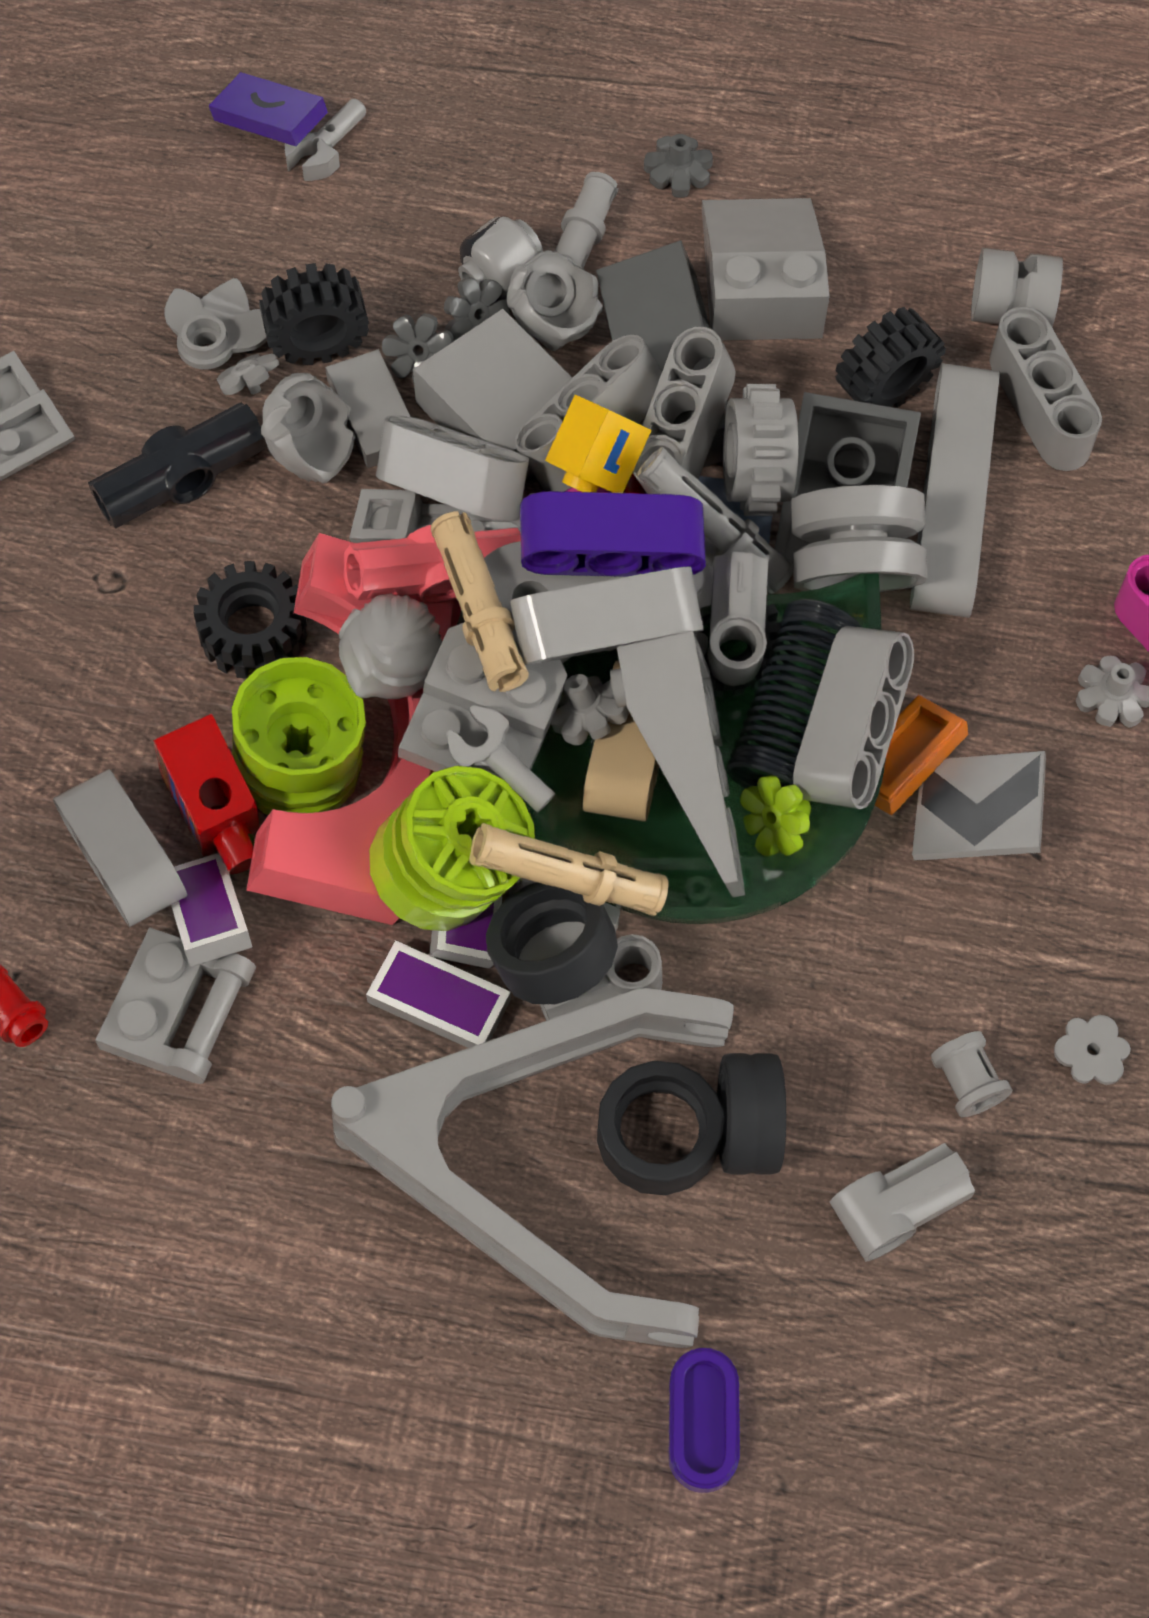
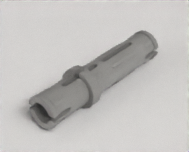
(721, 525)

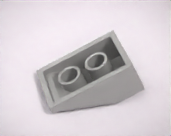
(765, 269)

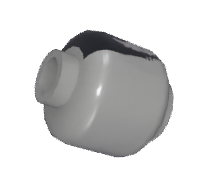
(497, 250)

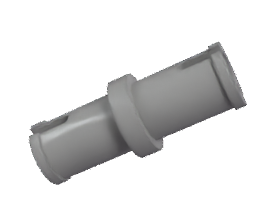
(584, 223)

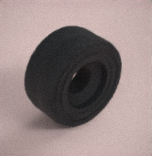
(754, 1113)

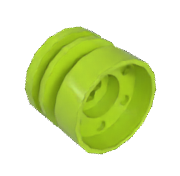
(298, 709)
(426, 847)

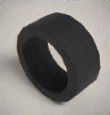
(562, 975)
(667, 1079)

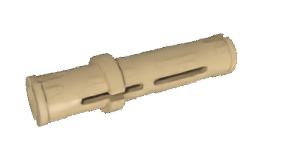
(487, 622)
(594, 877)

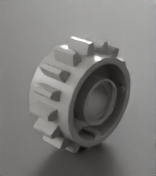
(760, 449)

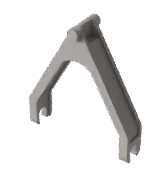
(399, 1119)

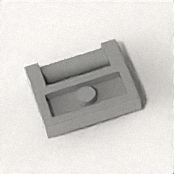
(156, 999)

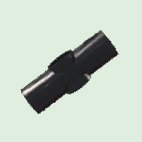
(178, 465)

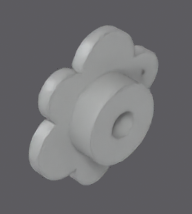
(1096, 1035)

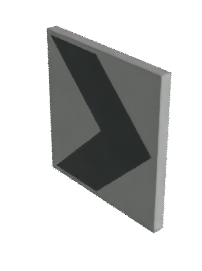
(981, 807)

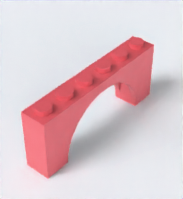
(325, 855)

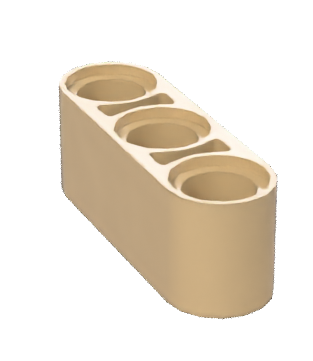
(621, 773)

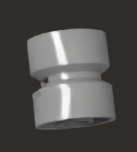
(1008, 283)

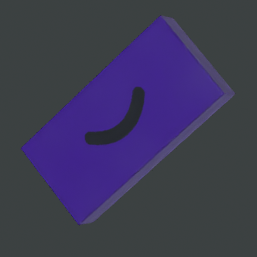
(268, 109)

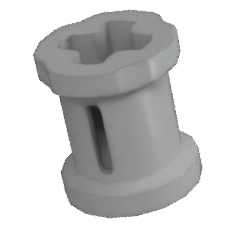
(971, 1074)

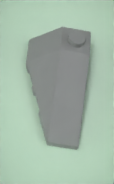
(675, 709)

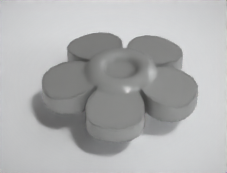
(248, 371)

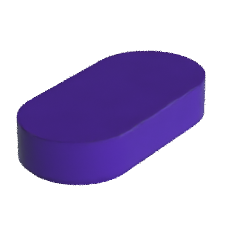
(704, 1420)

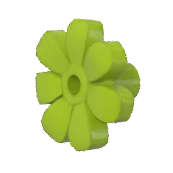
(777, 815)

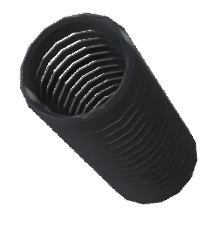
(757, 756)

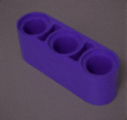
(610, 533)

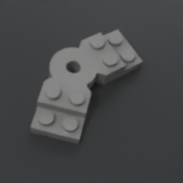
(459, 681)

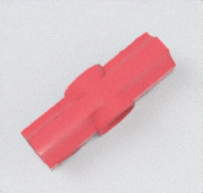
(409, 565)

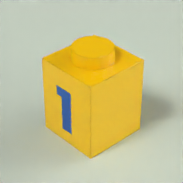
(596, 447)

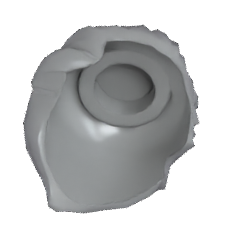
(553, 299)
(307, 427)
(389, 647)

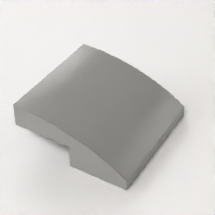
(28, 419)

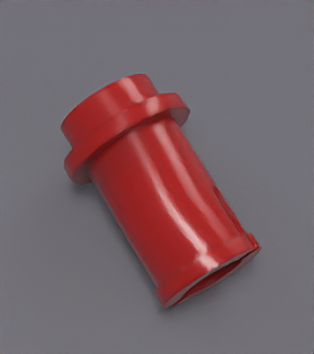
(20, 1018)

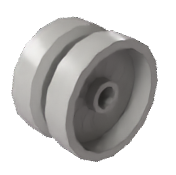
(859, 533)

